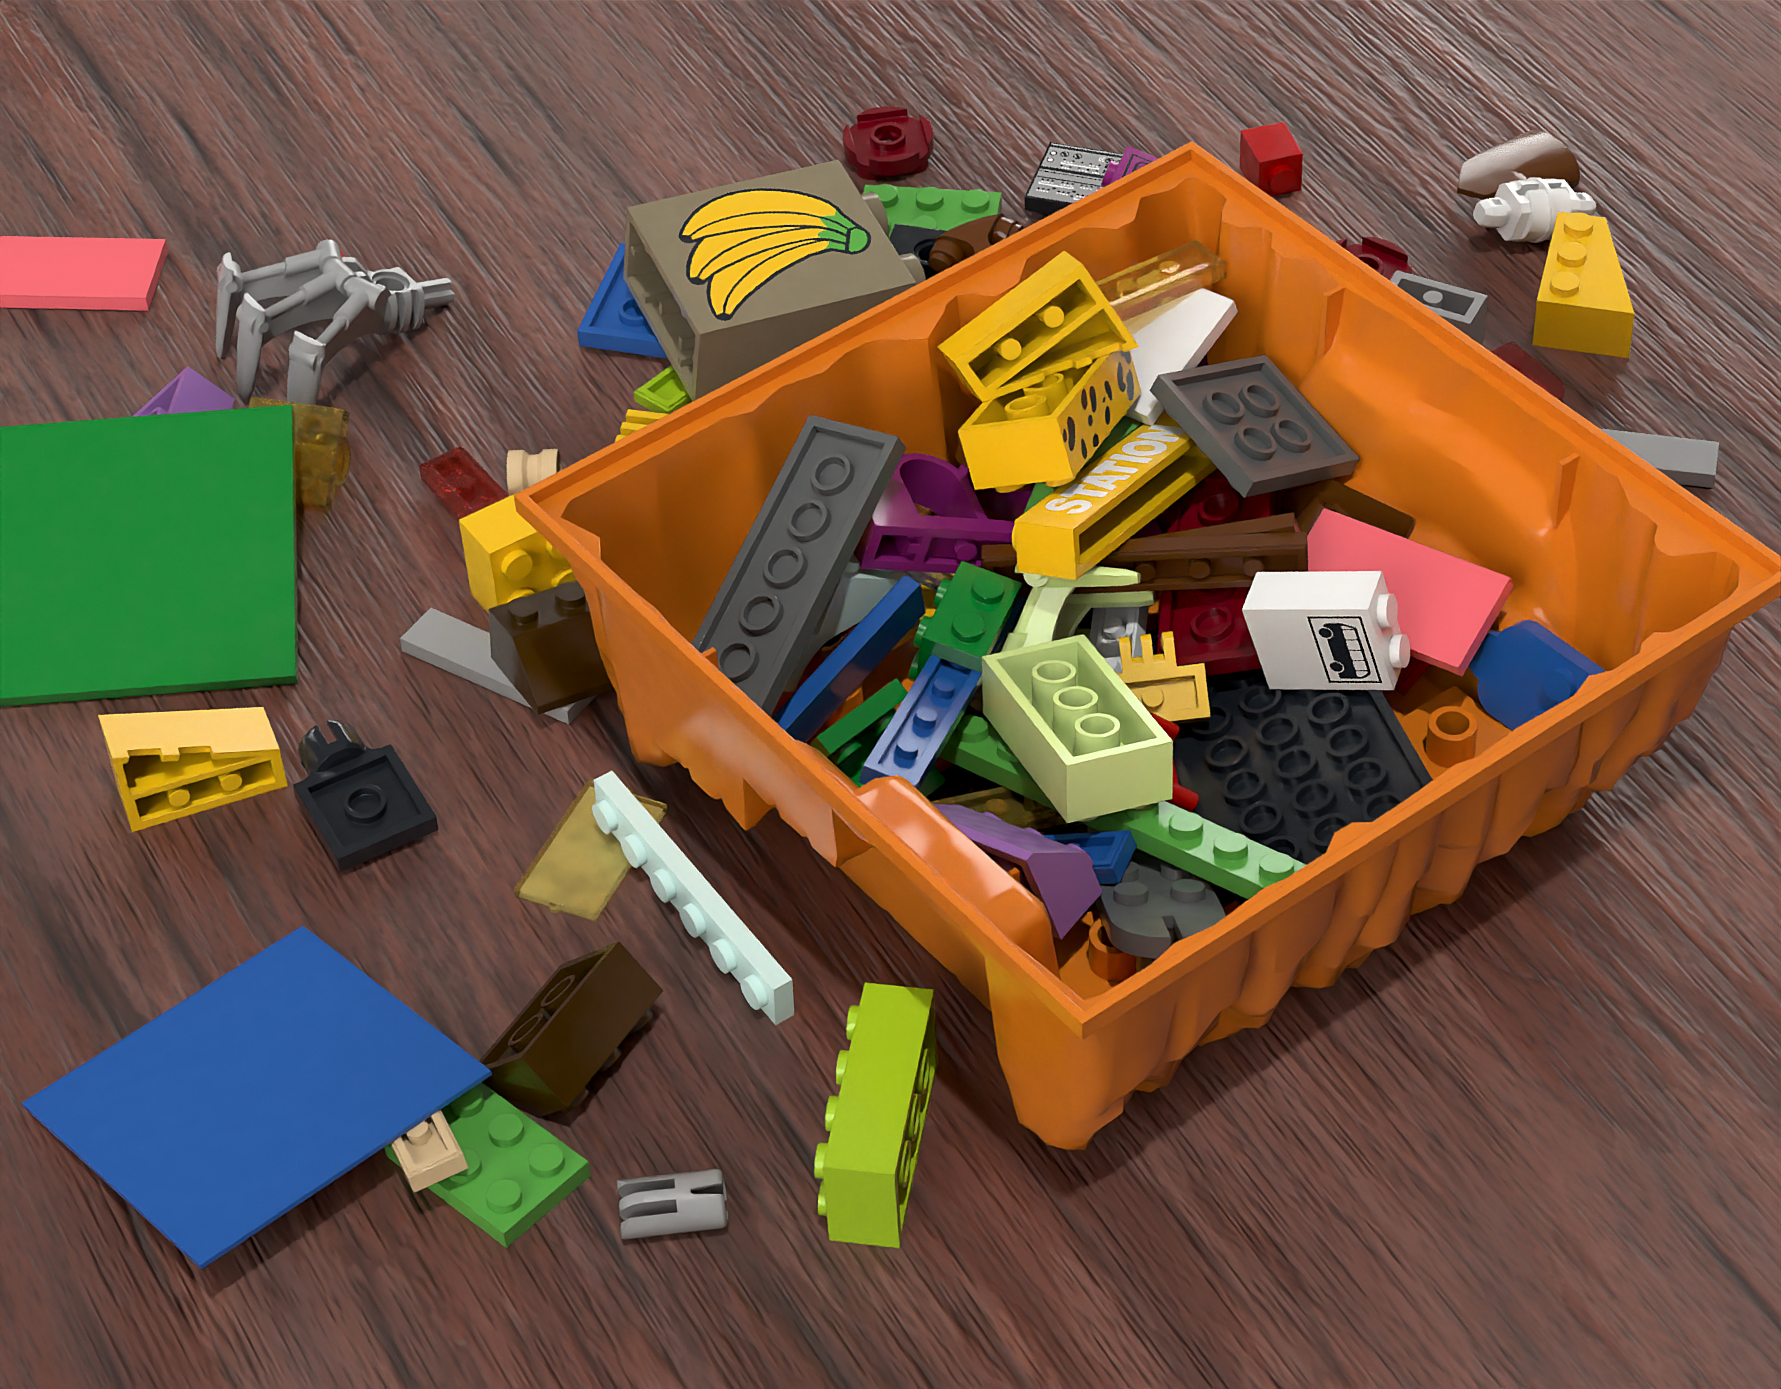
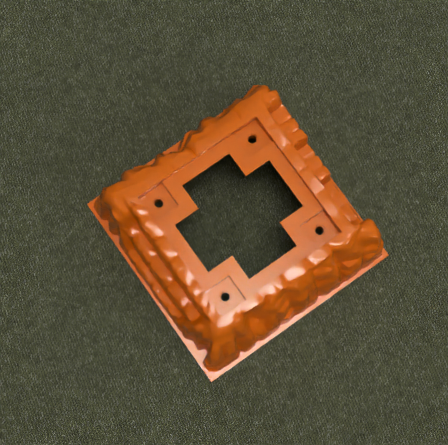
(1441, 432)

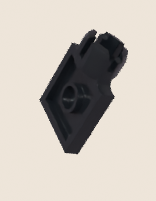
(359, 796)

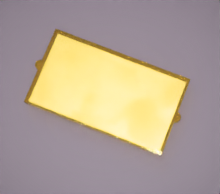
(579, 861)

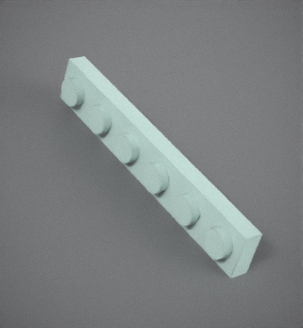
(699, 905)

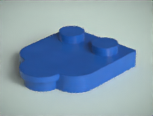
(1527, 672)

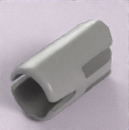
(672, 1203)

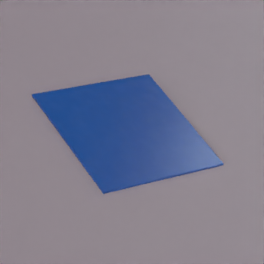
(254, 1094)

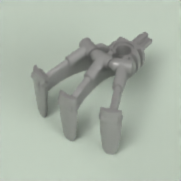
(318, 288)

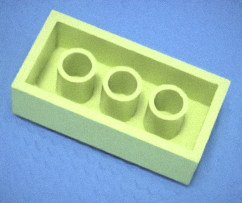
(1077, 728)

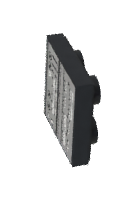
(1066, 176)

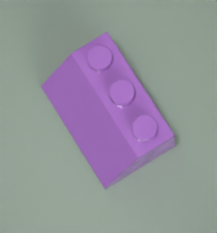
(1050, 870)

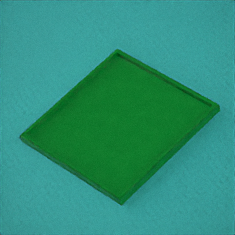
(148, 555)

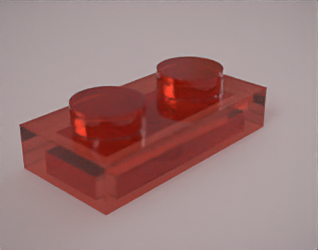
(461, 482)

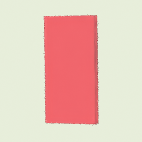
(80, 272)
(1439, 597)

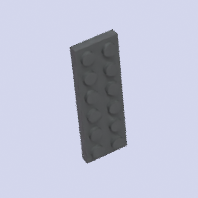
(796, 554)

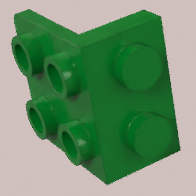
(966, 618)

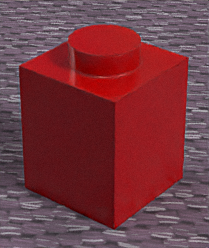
(1271, 159)

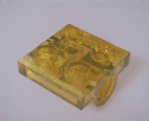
(320, 450)

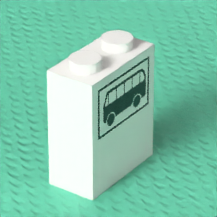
(1326, 630)

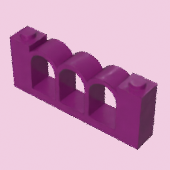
(920, 543)

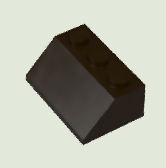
(548, 647)
(571, 1031)

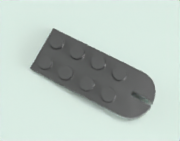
(1154, 906)

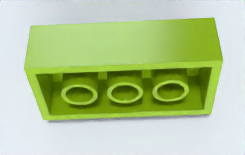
(878, 1115)

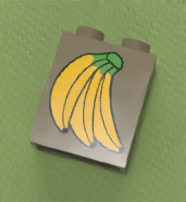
(759, 268)

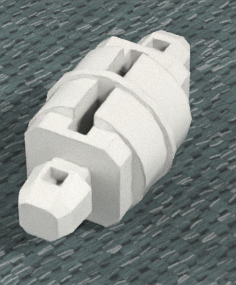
(1530, 207)

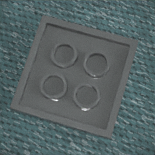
(1254, 425)

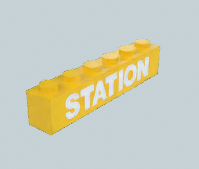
(1109, 501)

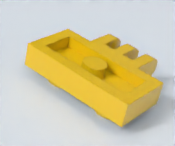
(1161, 685)

